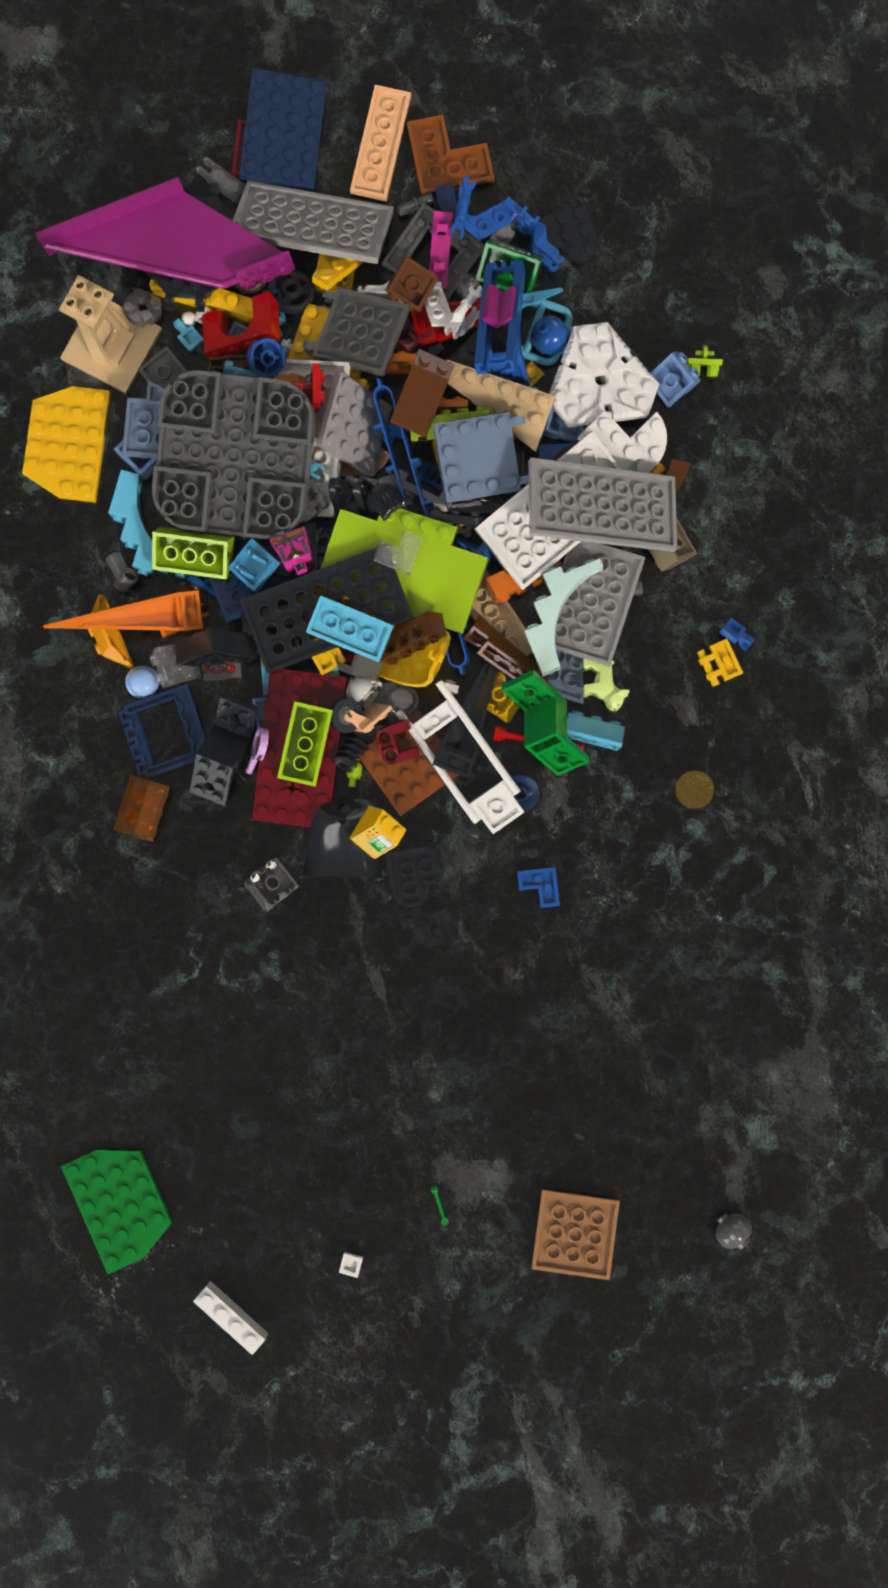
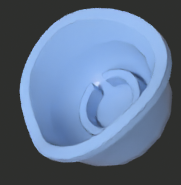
(141, 682)

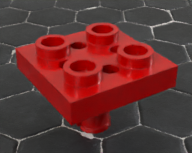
(313, 386)

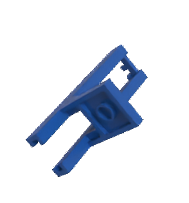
(508, 364)

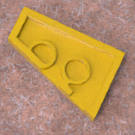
(332, 270)

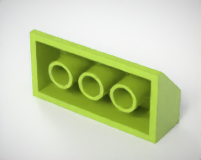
(192, 552)
(305, 743)

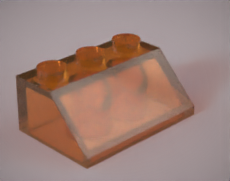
(141, 808)

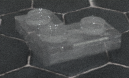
(401, 557)

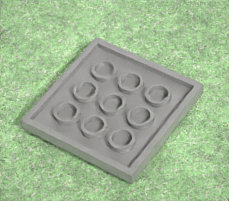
(349, 424)

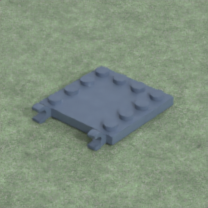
(478, 457)

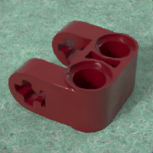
(393, 744)

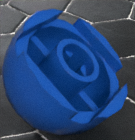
(549, 335)
(266, 357)

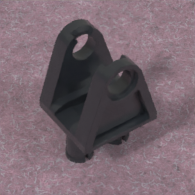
(349, 497)

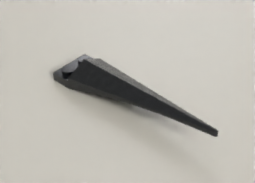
(458, 747)

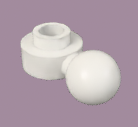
(189, 318)

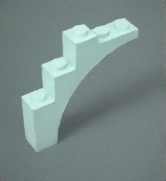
(560, 586)

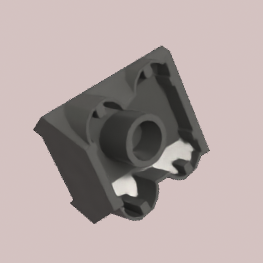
(270, 884)

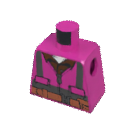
(293, 550)

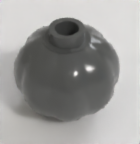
(733, 1231)

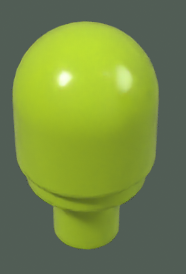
(355, 775)

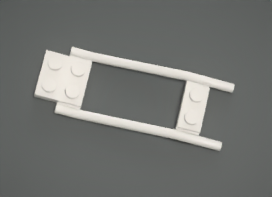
(497, 804)

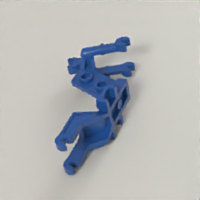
(500, 217)

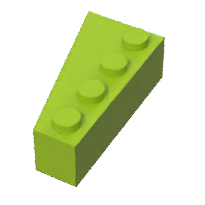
(447, 416)

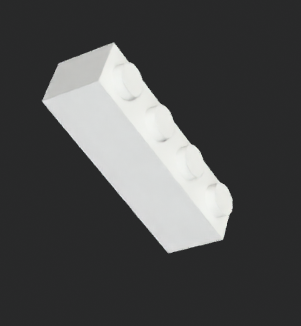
(231, 1317)

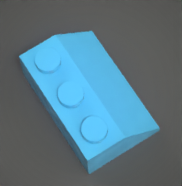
(595, 731)

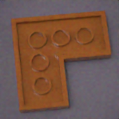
(441, 166)

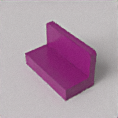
(498, 306)

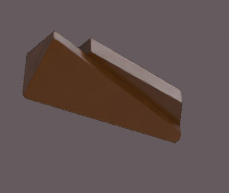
(499, 650)

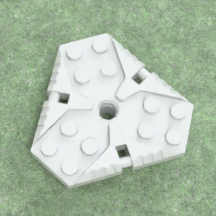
(598, 356)

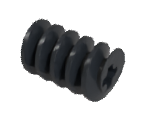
(350, 750)

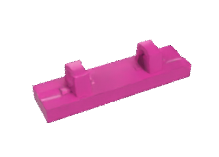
(440, 246)

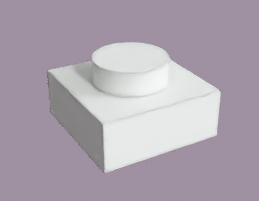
(451, 685)
(351, 1264)

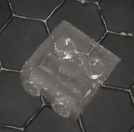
(168, 672)

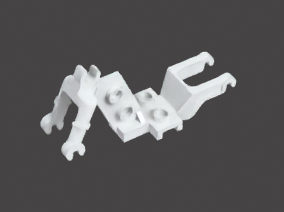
(438, 308)

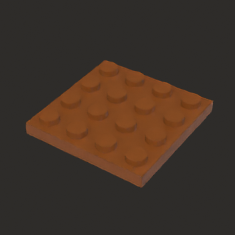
(408, 781)

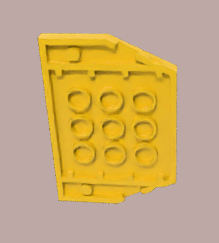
(68, 442)

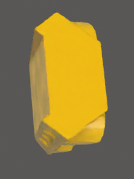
(499, 702)

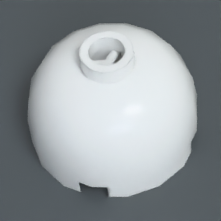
(362, 690)

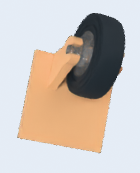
(349, 717)

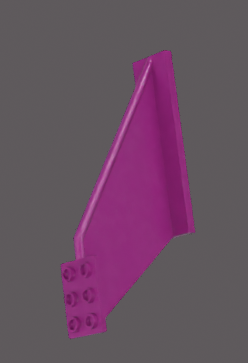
(169, 236)

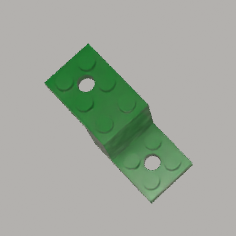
(545, 723)

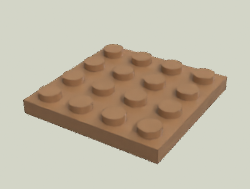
(575, 1234)

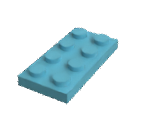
(349, 628)

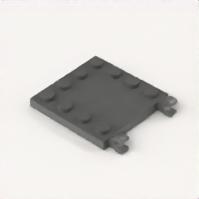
(359, 330)

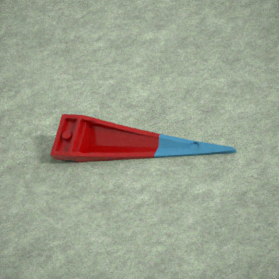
(427, 334)

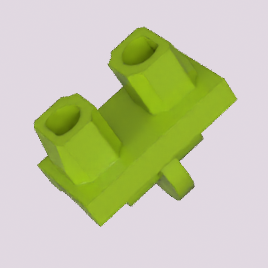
(711, 364)

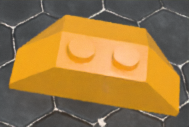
(109, 641)

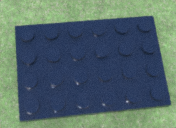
(282, 129)

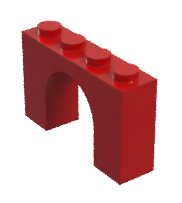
(263, 325)

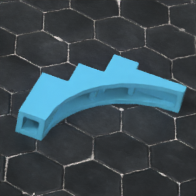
(127, 508)

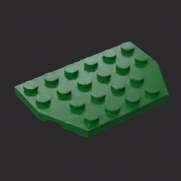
(118, 1204)

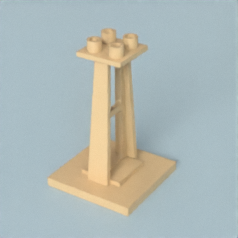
(105, 340)

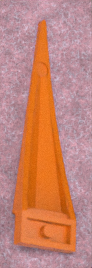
(168, 612)

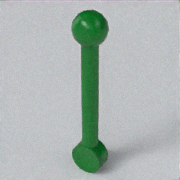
(444, 1221)

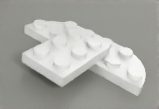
(633, 453)

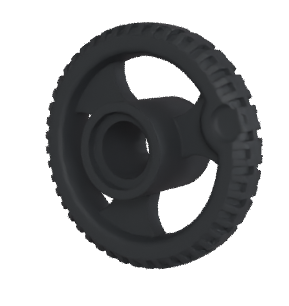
(292, 291)

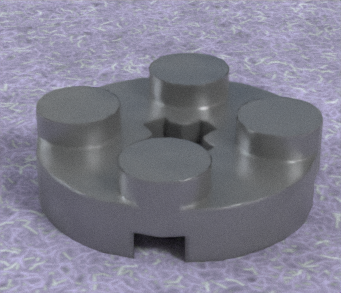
(138, 299)

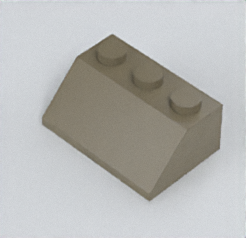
(685, 550)

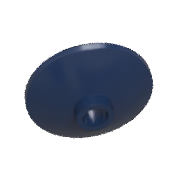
(531, 789)

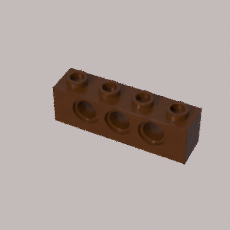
(414, 637)

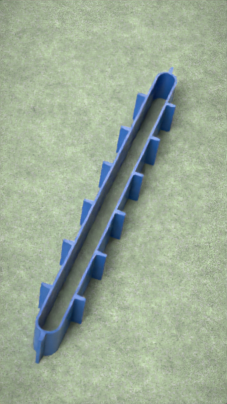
(382, 428)

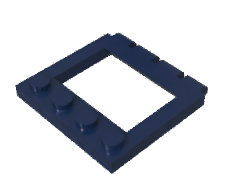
(135, 731)

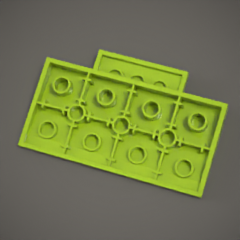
(443, 575)

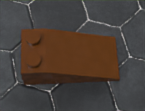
(422, 393)

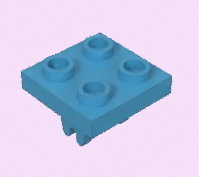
(254, 565)

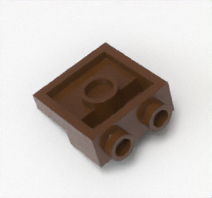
(411, 284)

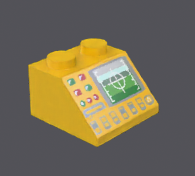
(377, 832)

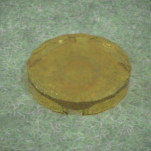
(694, 789)

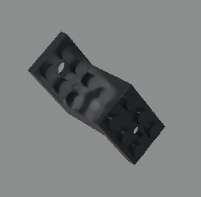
(223, 749)

